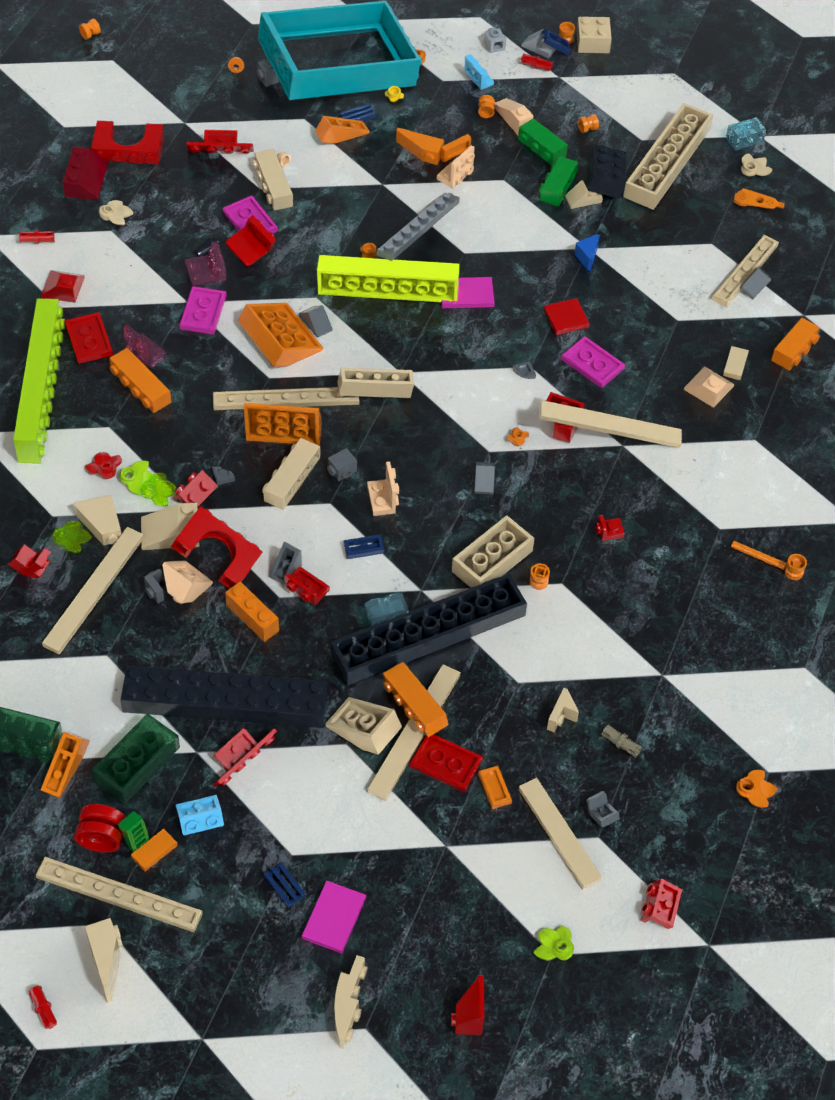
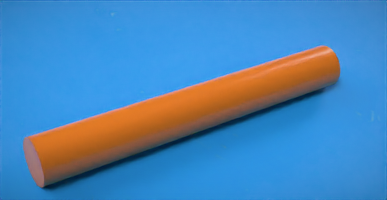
(759, 555)

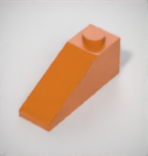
(339, 129)
(420, 145)
(64, 763)

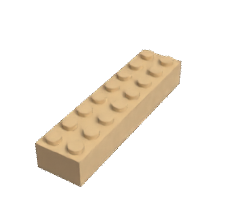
(668, 156)

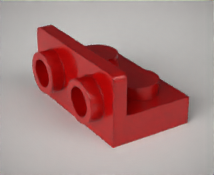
(661, 903)

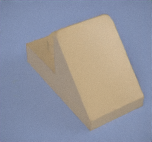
(580, 196)
(563, 709)

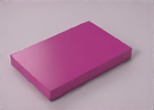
(242, 210)
(473, 293)
(203, 310)
(593, 362)
(334, 917)

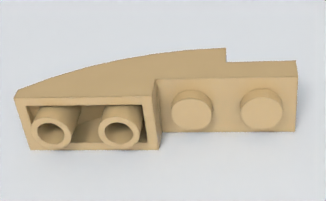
(346, 1001)

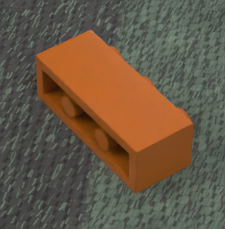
(796, 344)
(252, 611)

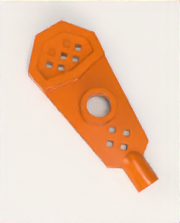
(747, 197)

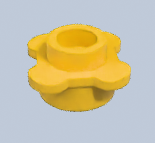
(394, 93)

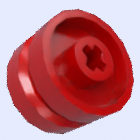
(99, 828)

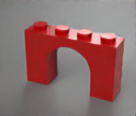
(146, 151)
(206, 525)

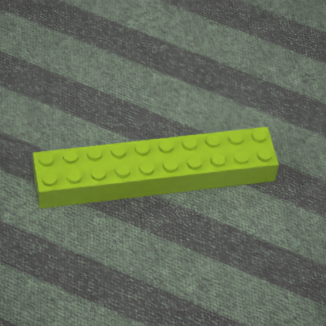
(39, 381)

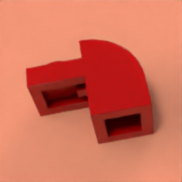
(29, 562)

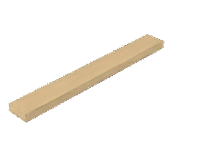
(285, 397)
(610, 424)
(93, 590)
(410, 738)
(119, 894)

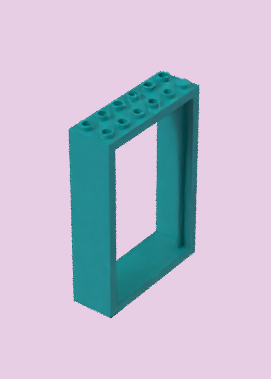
(333, 21)

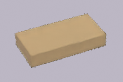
(735, 363)

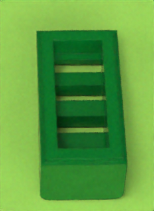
(131, 829)

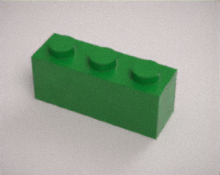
(542, 141)
(558, 181)

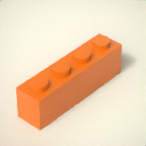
(140, 380)
(415, 699)

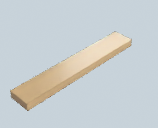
(754, 258)
(560, 833)

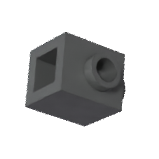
(266, 73)
(342, 464)

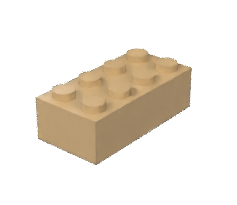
(493, 553)

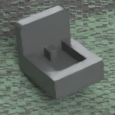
(152, 585)
(601, 810)

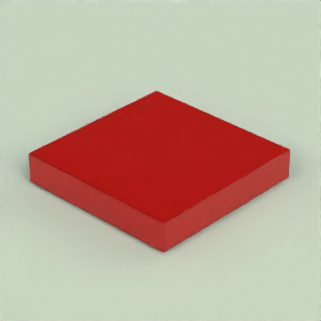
(566, 316)

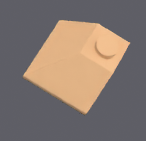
(709, 386)
(184, 581)

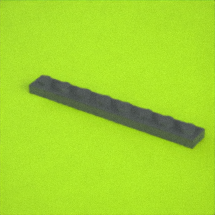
(418, 226)

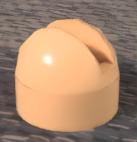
(284, 158)

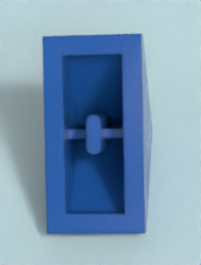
(586, 250)

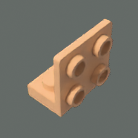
(458, 168)
(384, 493)

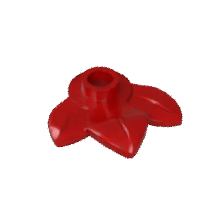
(104, 465)

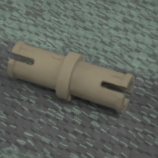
(621, 741)

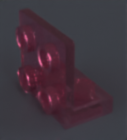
(207, 268)
(143, 347)

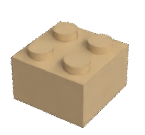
(593, 35)

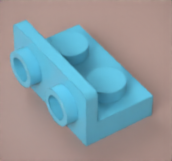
(477, 73)
(200, 815)

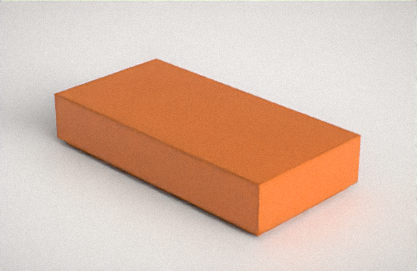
(455, 148)
(495, 787)
(154, 850)

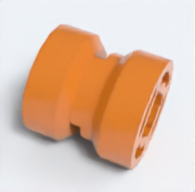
(89, 29)
(567, 31)
(486, 106)
(589, 123)
(795, 566)
(539, 576)

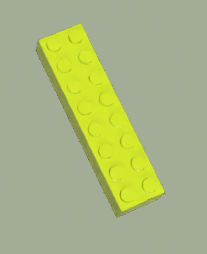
(387, 278)

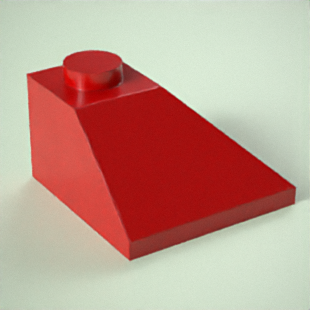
(62, 286)
(470, 1010)

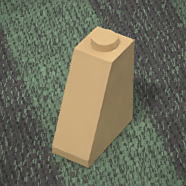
(100, 518)

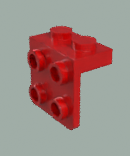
(251, 242)

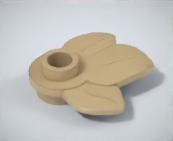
(754, 166)
(115, 212)

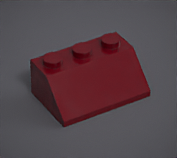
(84, 174)

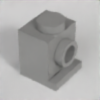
(492, 36)

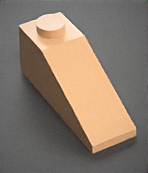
(513, 113)

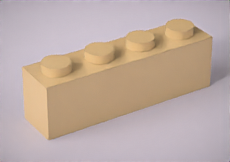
(273, 179)
(375, 382)
(291, 473)

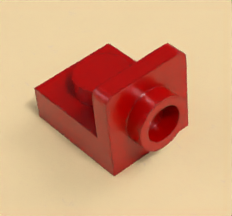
(609, 529)

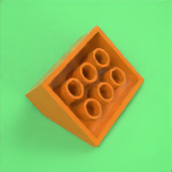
(279, 333)
(282, 423)

